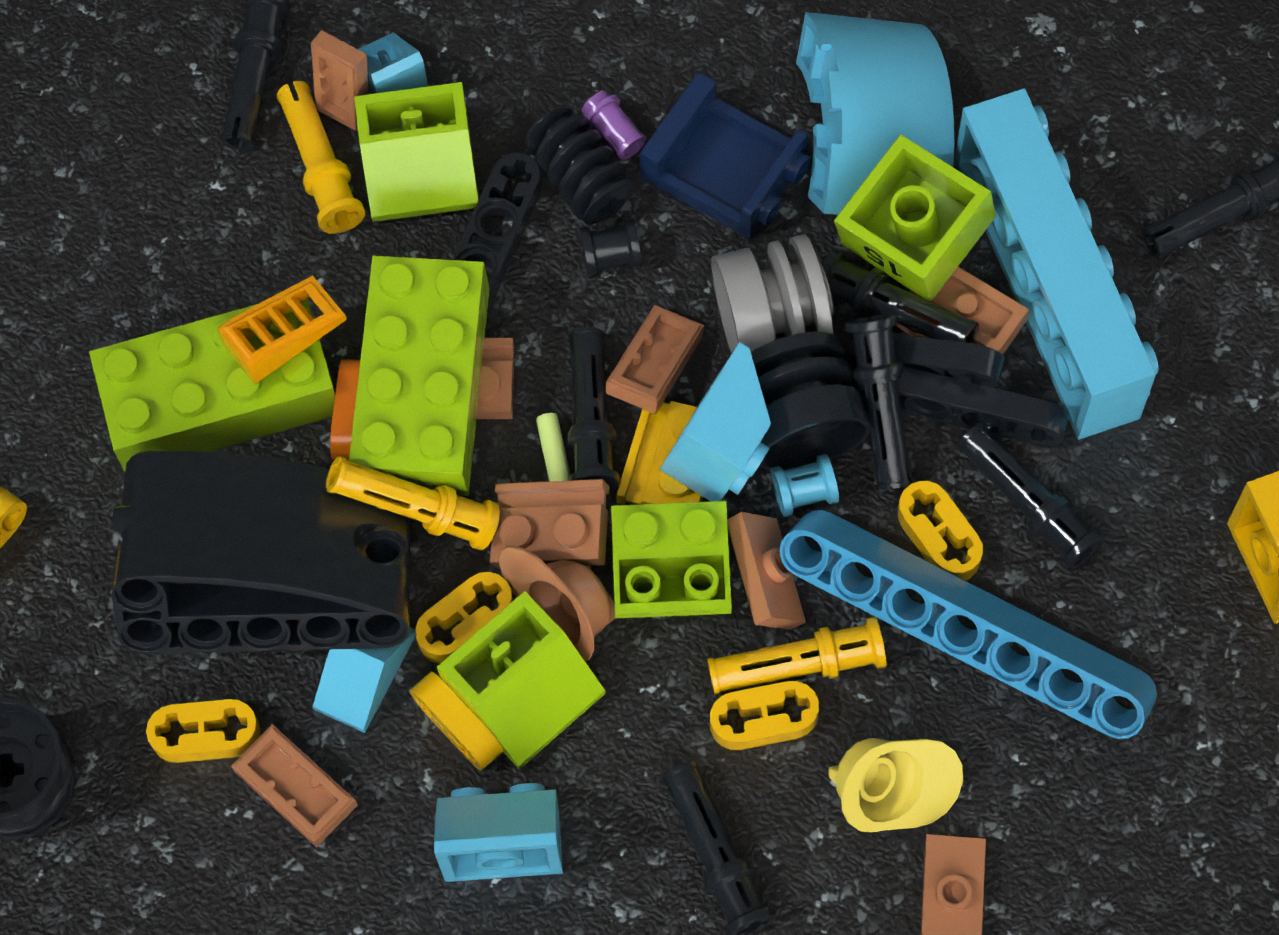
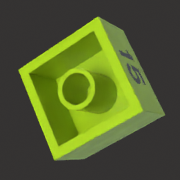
(915, 218)

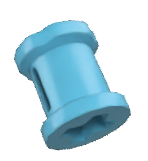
(805, 485)

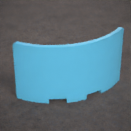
(871, 88)

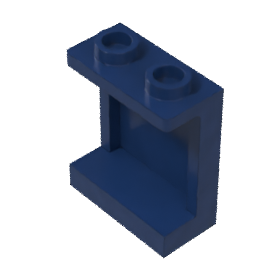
(723, 159)

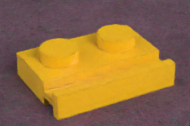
(651, 444)

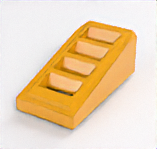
(277, 352)

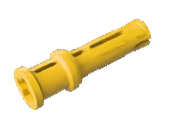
(324, 175)
(437, 509)
(728, 675)

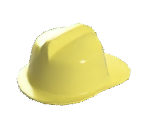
(897, 783)

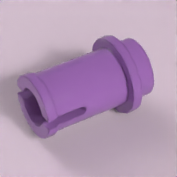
(614, 124)

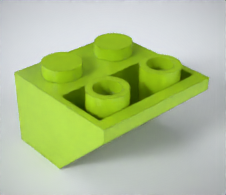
(416, 151)
(671, 559)
(522, 679)

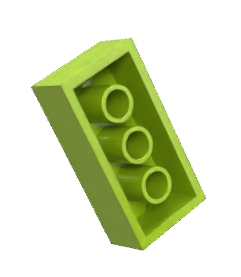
(421, 370)
(192, 395)

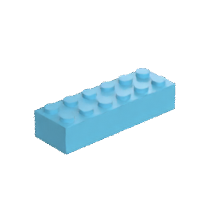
(1056, 266)

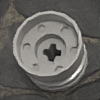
(771, 300)

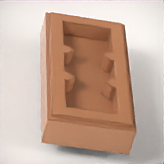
(337, 77)
(654, 359)
(765, 578)
(294, 785)
(953, 885)

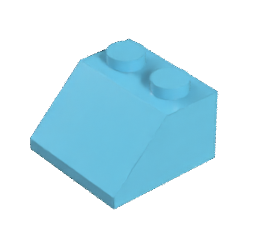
(724, 434)
(498, 833)

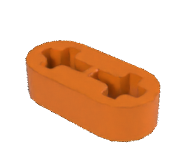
(344, 408)

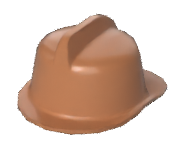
(564, 591)

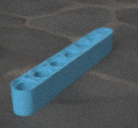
(995, 621)

